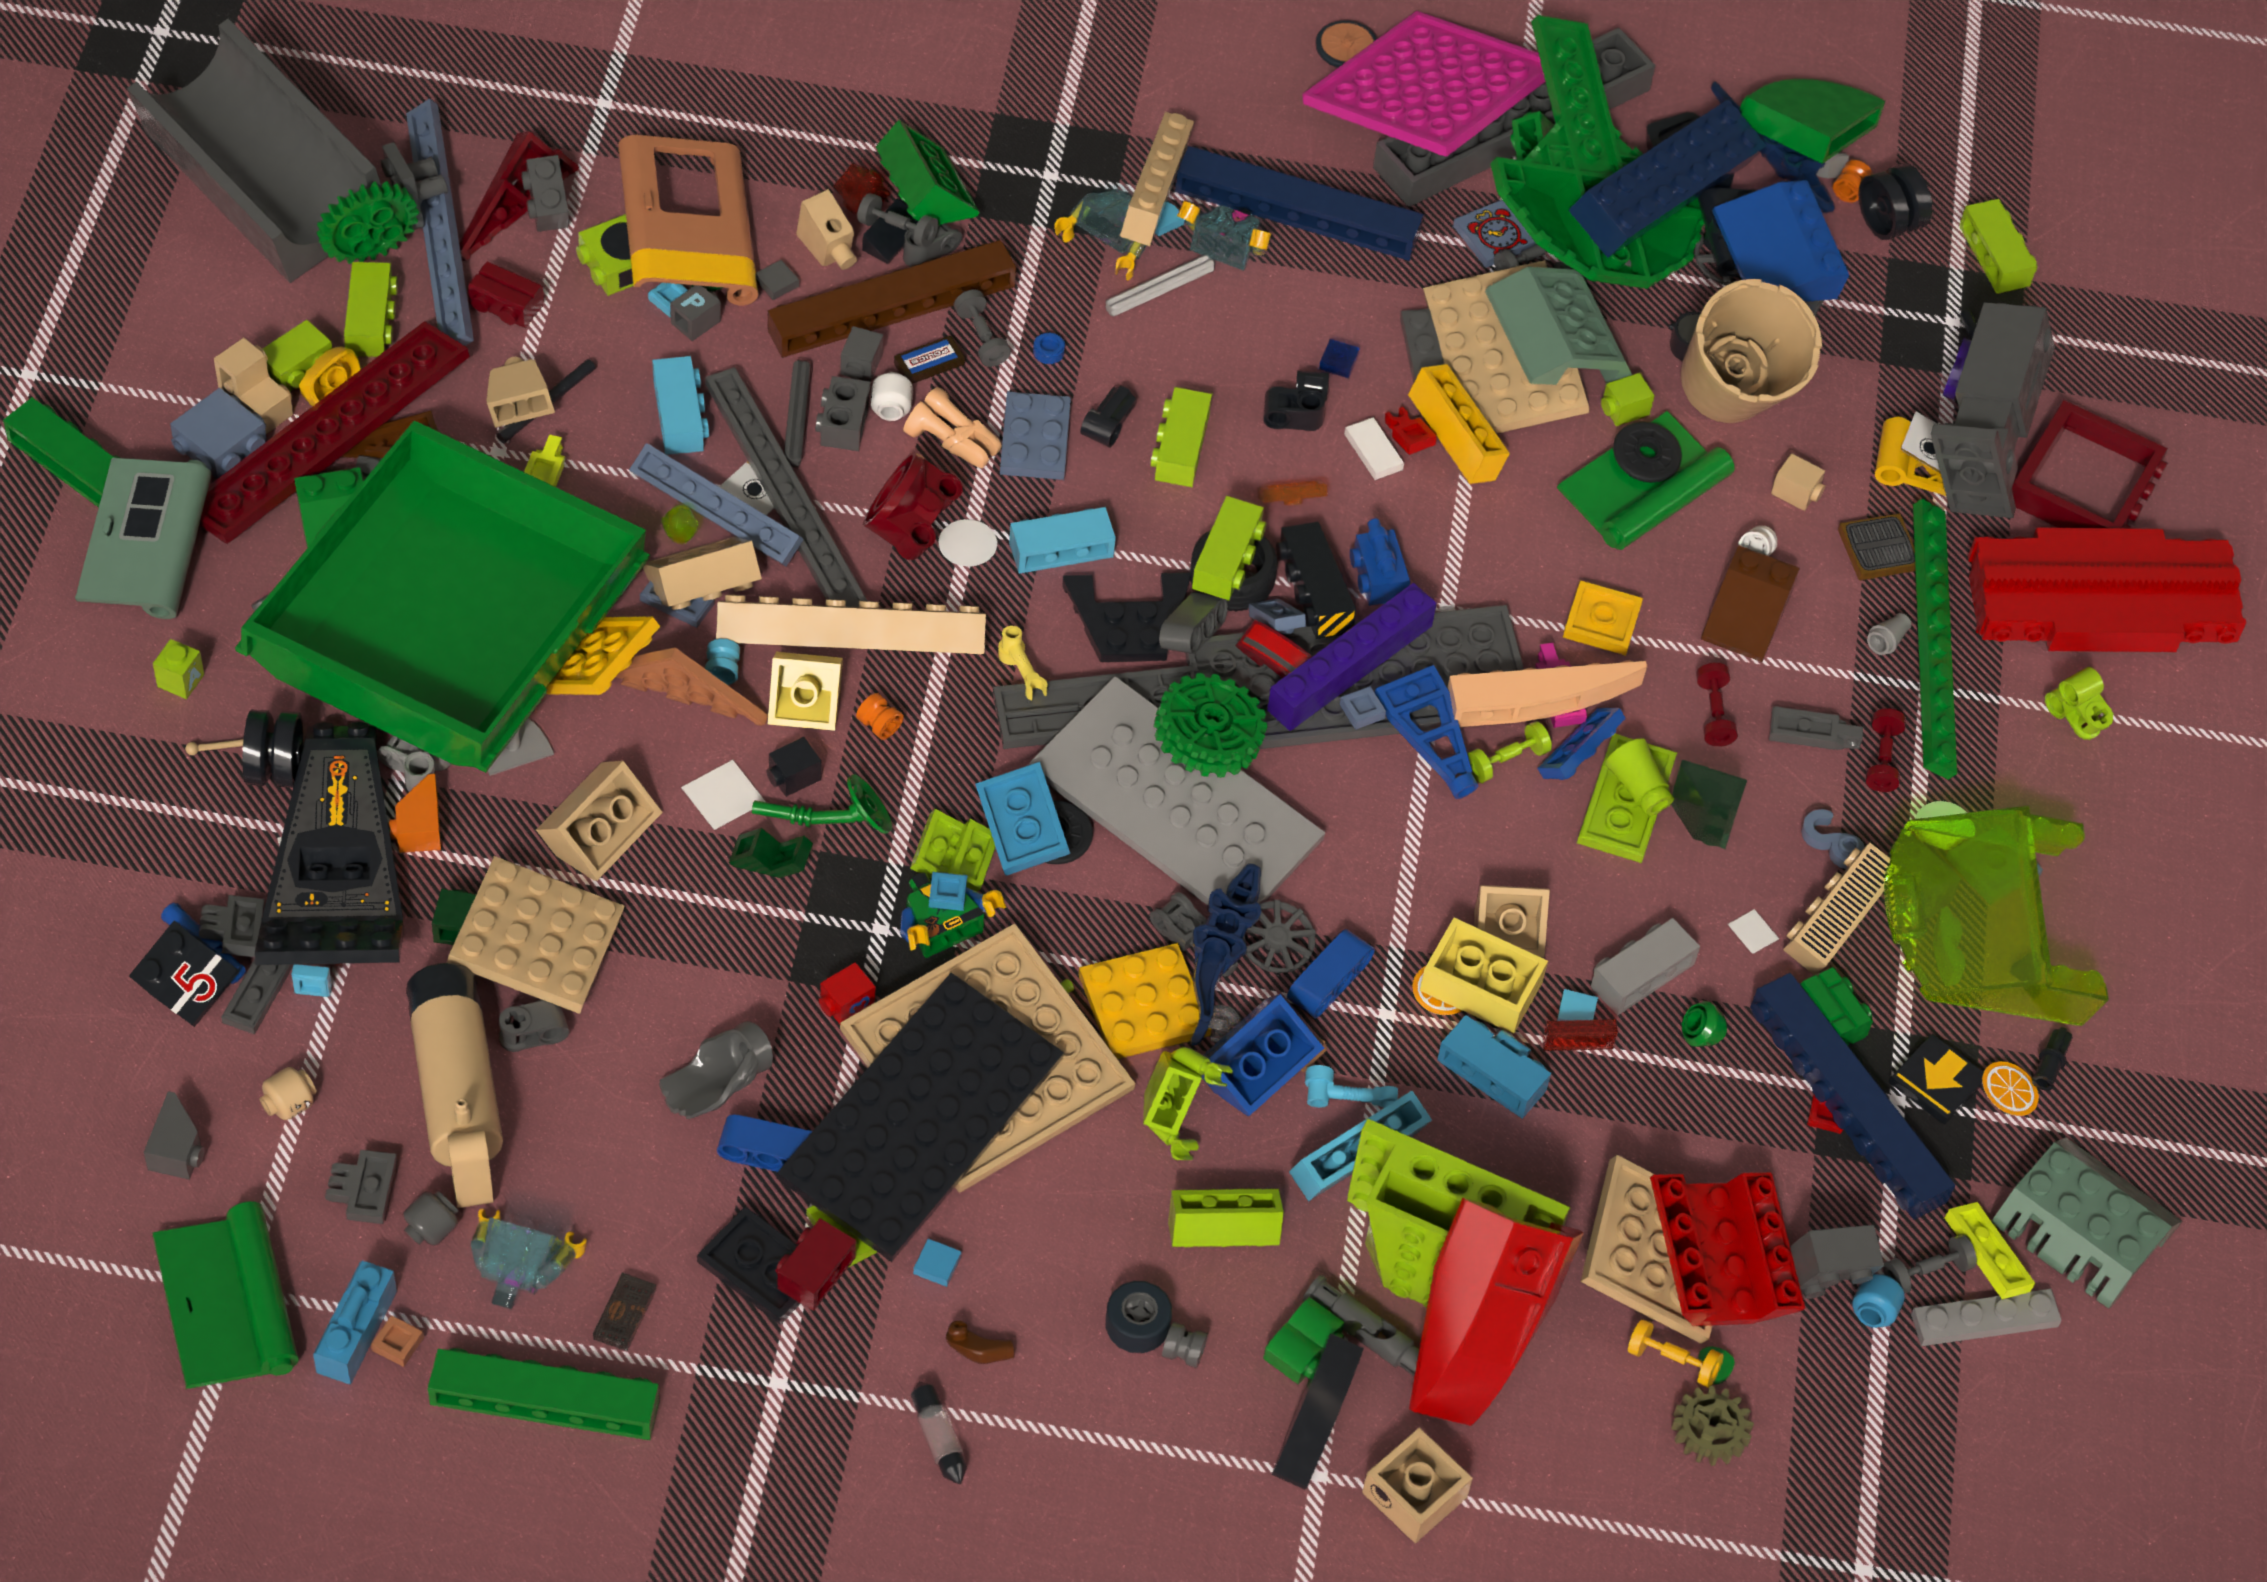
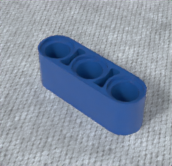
(1330, 973)
(759, 1142)

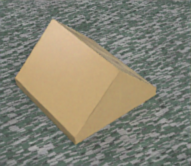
(1514, 915)

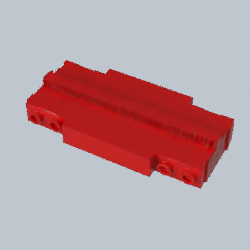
(2105, 590)

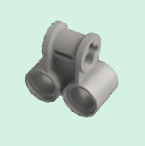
(410, 760)

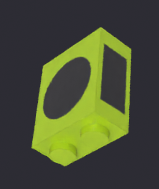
(607, 254)

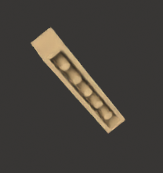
(1157, 178)

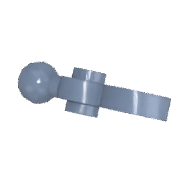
(1839, 843)

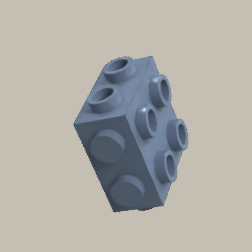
(218, 432)

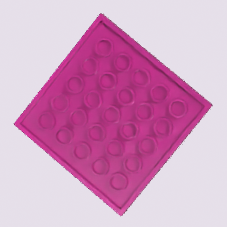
(1429, 83)

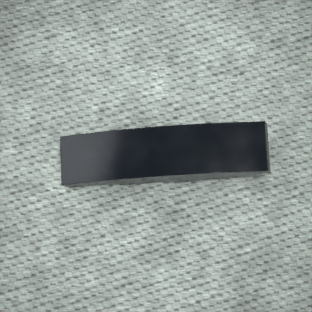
(1317, 1411)

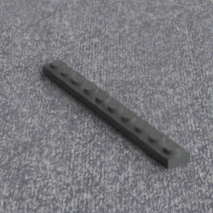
(783, 487)

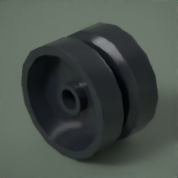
(1895, 201)
(272, 747)

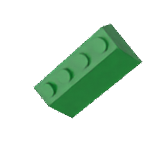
(924, 176)

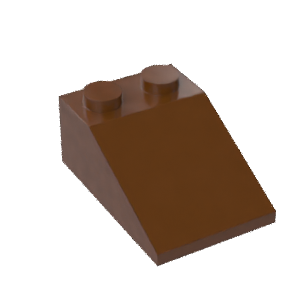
(1750, 603)

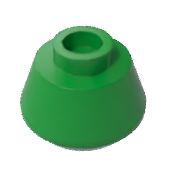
(1703, 1025)

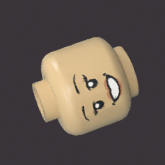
(287, 1093)

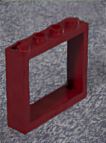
(2106, 434)

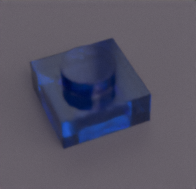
(1339, 358)

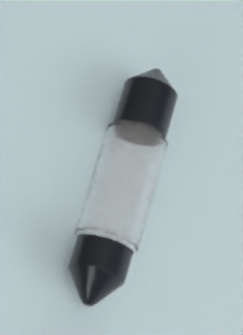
(939, 1432)

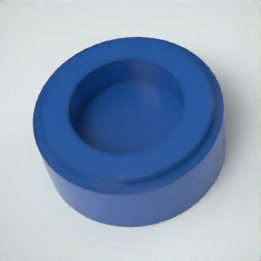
(1049, 348)

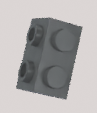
(547, 193)

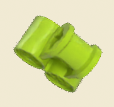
(2081, 703)

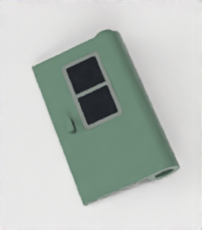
(152, 538)

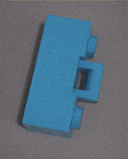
(1495, 1065)
(355, 1322)

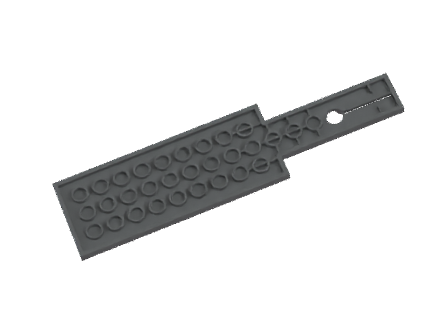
(1455, 644)

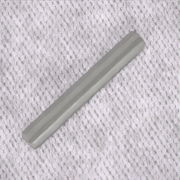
(1159, 285)

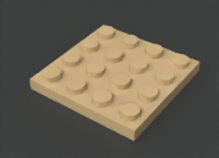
(536, 934)
(1629, 1250)

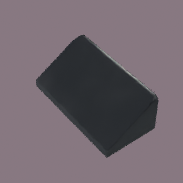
(884, 239)

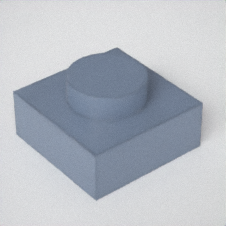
(1362, 707)

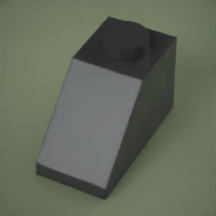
(174, 1141)

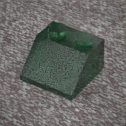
(1707, 802)

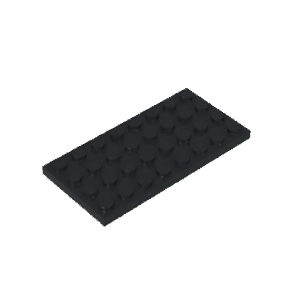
(920, 1116)

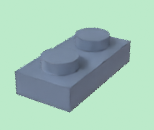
(1277, 615)

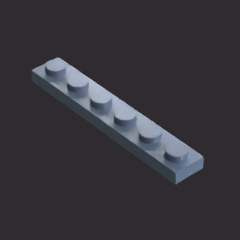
(716, 504)

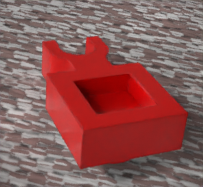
(1408, 433)

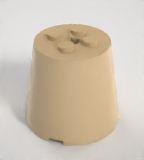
(1762, 338)

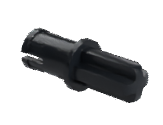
(2052, 1059)

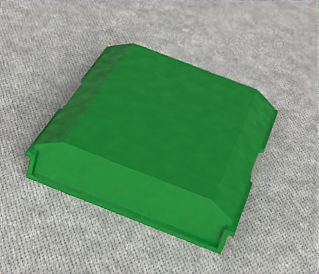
(444, 597)

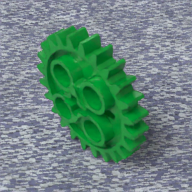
(367, 222)

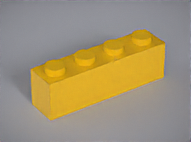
(1458, 424)

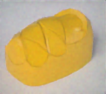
(328, 373)

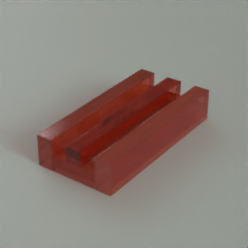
(1580, 1035)

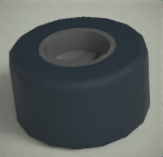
(1139, 1303)

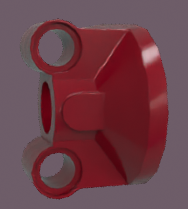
(911, 504)

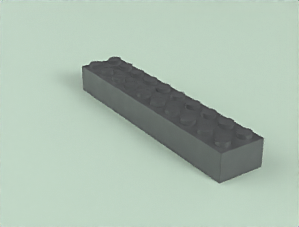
(1422, 173)

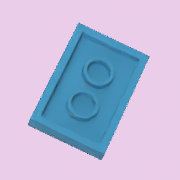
(1022, 818)

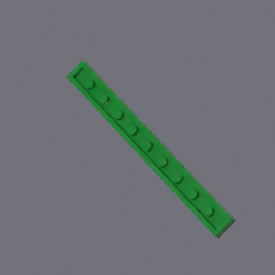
(1934, 640)

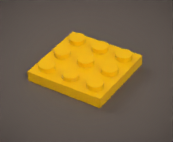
(603, 655)
(1142, 1000)

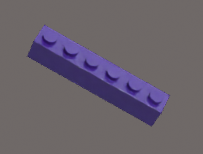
(1351, 656)

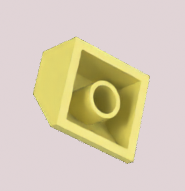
(805, 690)

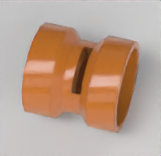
(1848, 182)
(879, 716)

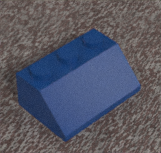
(1263, 1054)

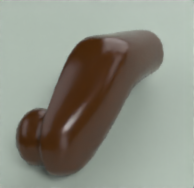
(977, 1348)

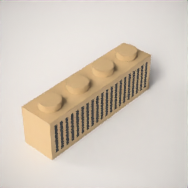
(1840, 910)

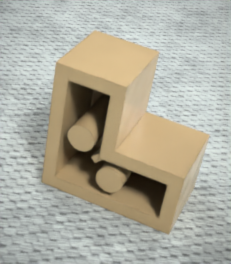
(244, 373)

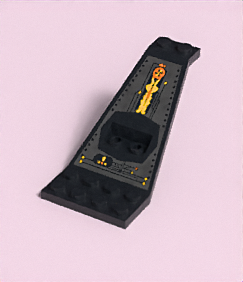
(335, 865)

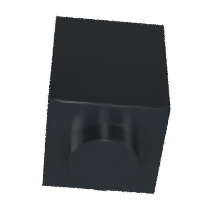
(794, 767)

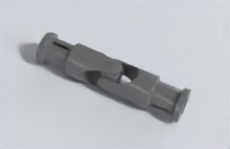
(1365, 1325)

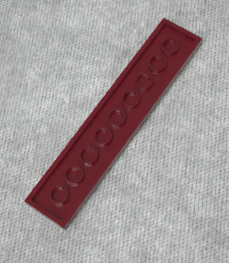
(329, 429)

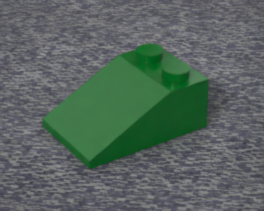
(322, 495)

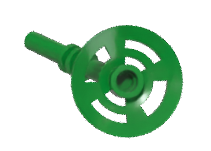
(864, 806)

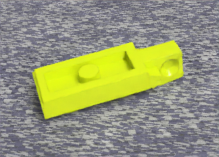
(549, 463)

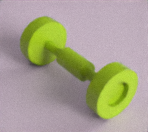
(1536, 738)

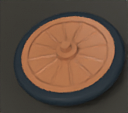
(1342, 41)

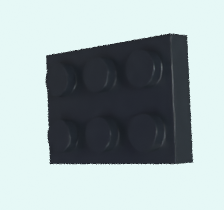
(747, 1259)

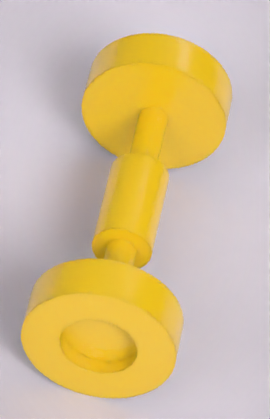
(1642, 1337)

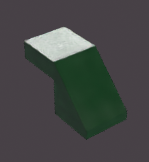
(765, 855)

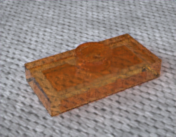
(1293, 492)

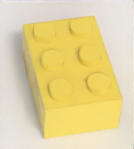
(1483, 975)

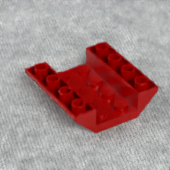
(1727, 1249)

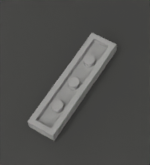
(1985, 1317)

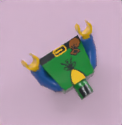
(943, 928)

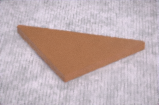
(687, 682)

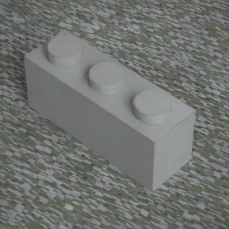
(1644, 966)

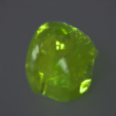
(680, 524)

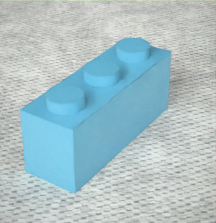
(679, 405)
(1062, 540)

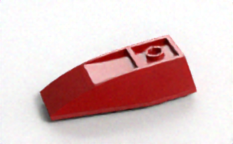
(1485, 1307)

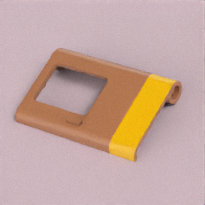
(682, 245)

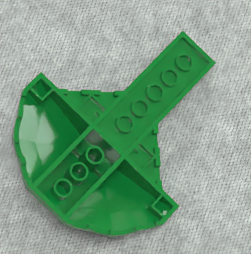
(1576, 157)

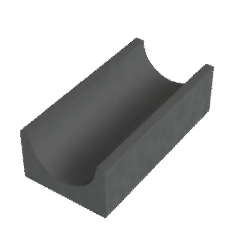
(257, 150)

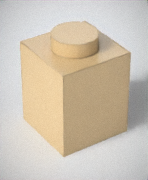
(1799, 482)

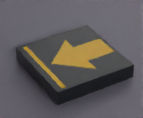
(1937, 1079)

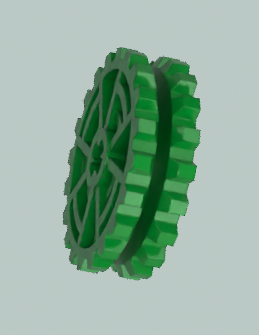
(1210, 725)

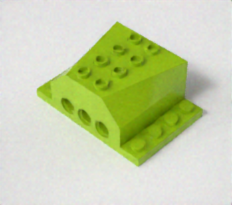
(1414, 1199)

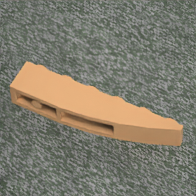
(1538, 693)

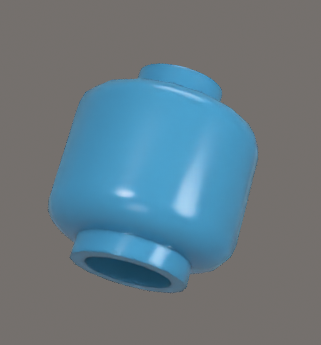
(1878, 1301)

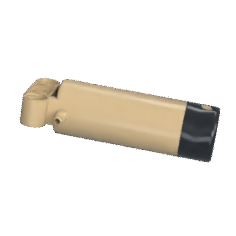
(455, 1077)

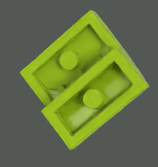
(954, 849)

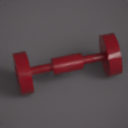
(1713, 677)
(1887, 723)

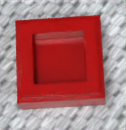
(1821, 1117)

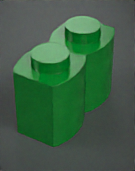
(1301, 1340)

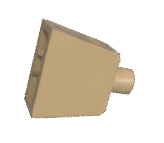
(826, 230)
(517, 392)

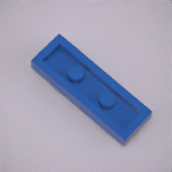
(1581, 743)

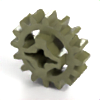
(1716, 1442)

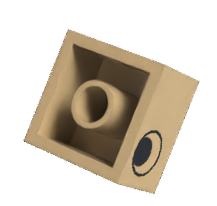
(1417, 1485)

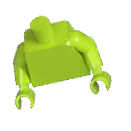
(1172, 1092)

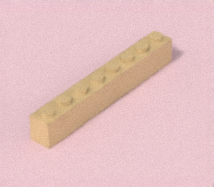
(851, 626)

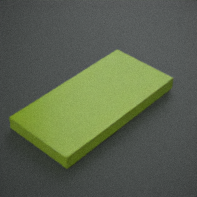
(1613, 818)

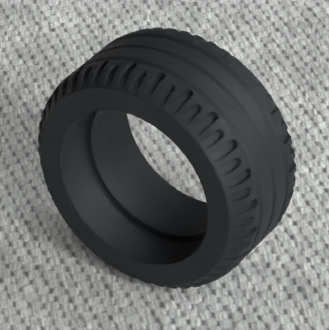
(1253, 588)

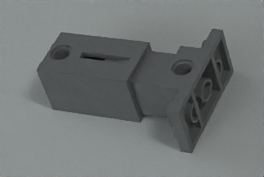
(1996, 407)

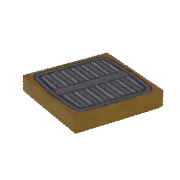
(1878, 546)

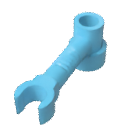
(1322, 1088)

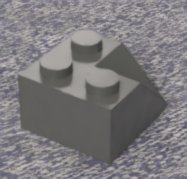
(1835, 1255)

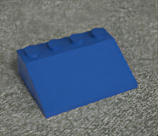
(1783, 240)

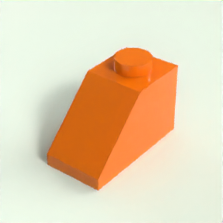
(417, 818)

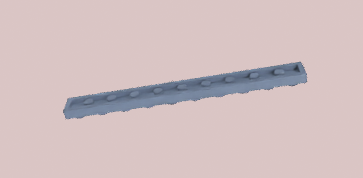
(440, 228)

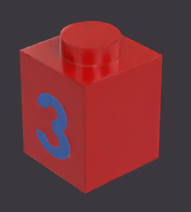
(846, 993)

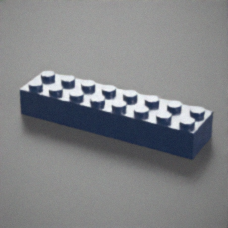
(1667, 178)

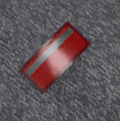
(1272, 649)

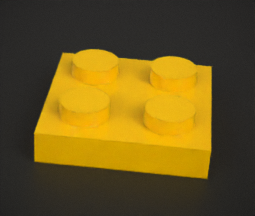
(1602, 617)

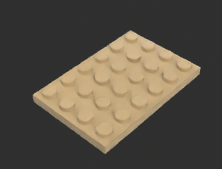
(1486, 363)

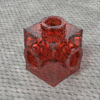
(857, 183)

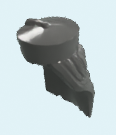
(718, 1070)

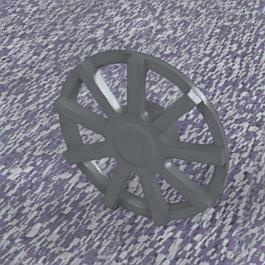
(1278, 937)

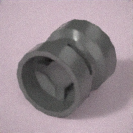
(1184, 1344)

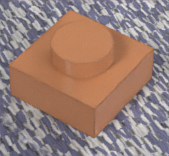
(397, 1341)

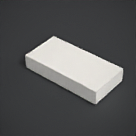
(1374, 448)

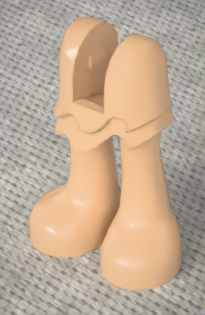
(968, 440)

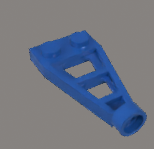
(1415, 693)

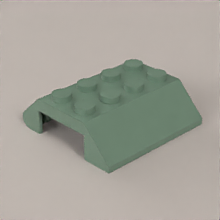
(2088, 1216)

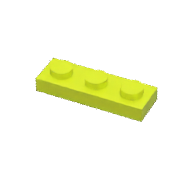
(1992, 1251)

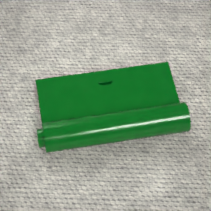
(1629, 508)
(235, 1297)

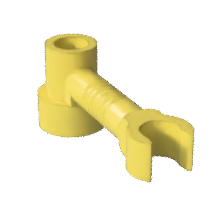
(1012, 652)

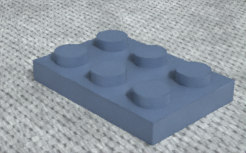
(1035, 435)

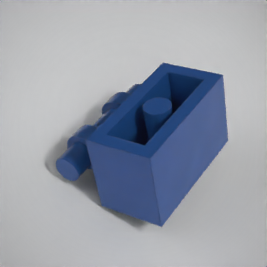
(1379, 564)

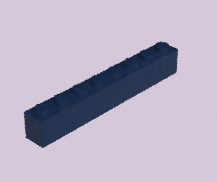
(1299, 203)
(1852, 1096)

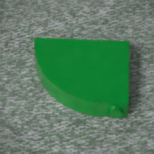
(1812, 115)

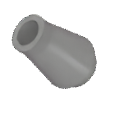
(1887, 635)

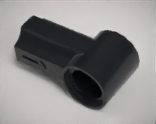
(1106, 422)

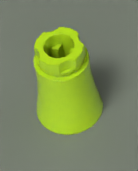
(1640, 776)

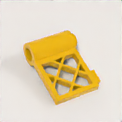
(1898, 467)

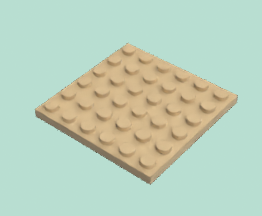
(1021, 983)

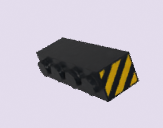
(1316, 580)

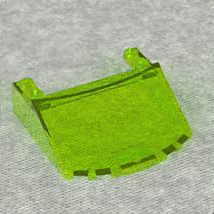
(1973, 914)

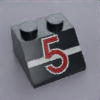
(184, 973)

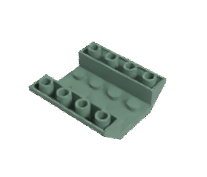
(1555, 325)

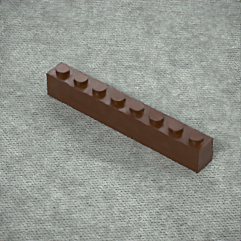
(890, 298)

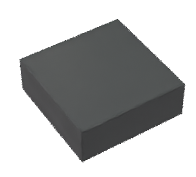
(777, 279)

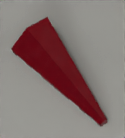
(506, 197)

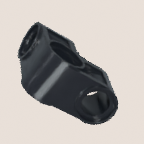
(1298, 407)

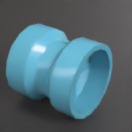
(722, 658)

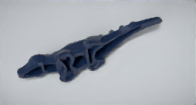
(1788, 162)
(1221, 941)

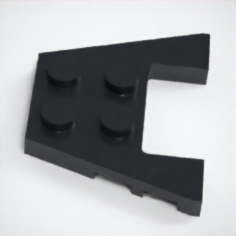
(1126, 628)

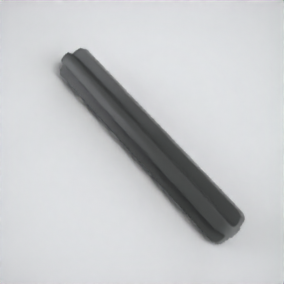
(797, 412)

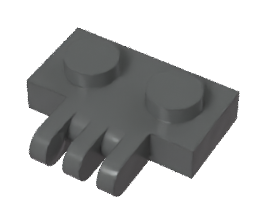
(234, 925)
(363, 1185)

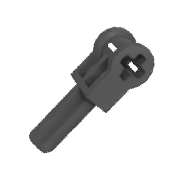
(1178, 922)

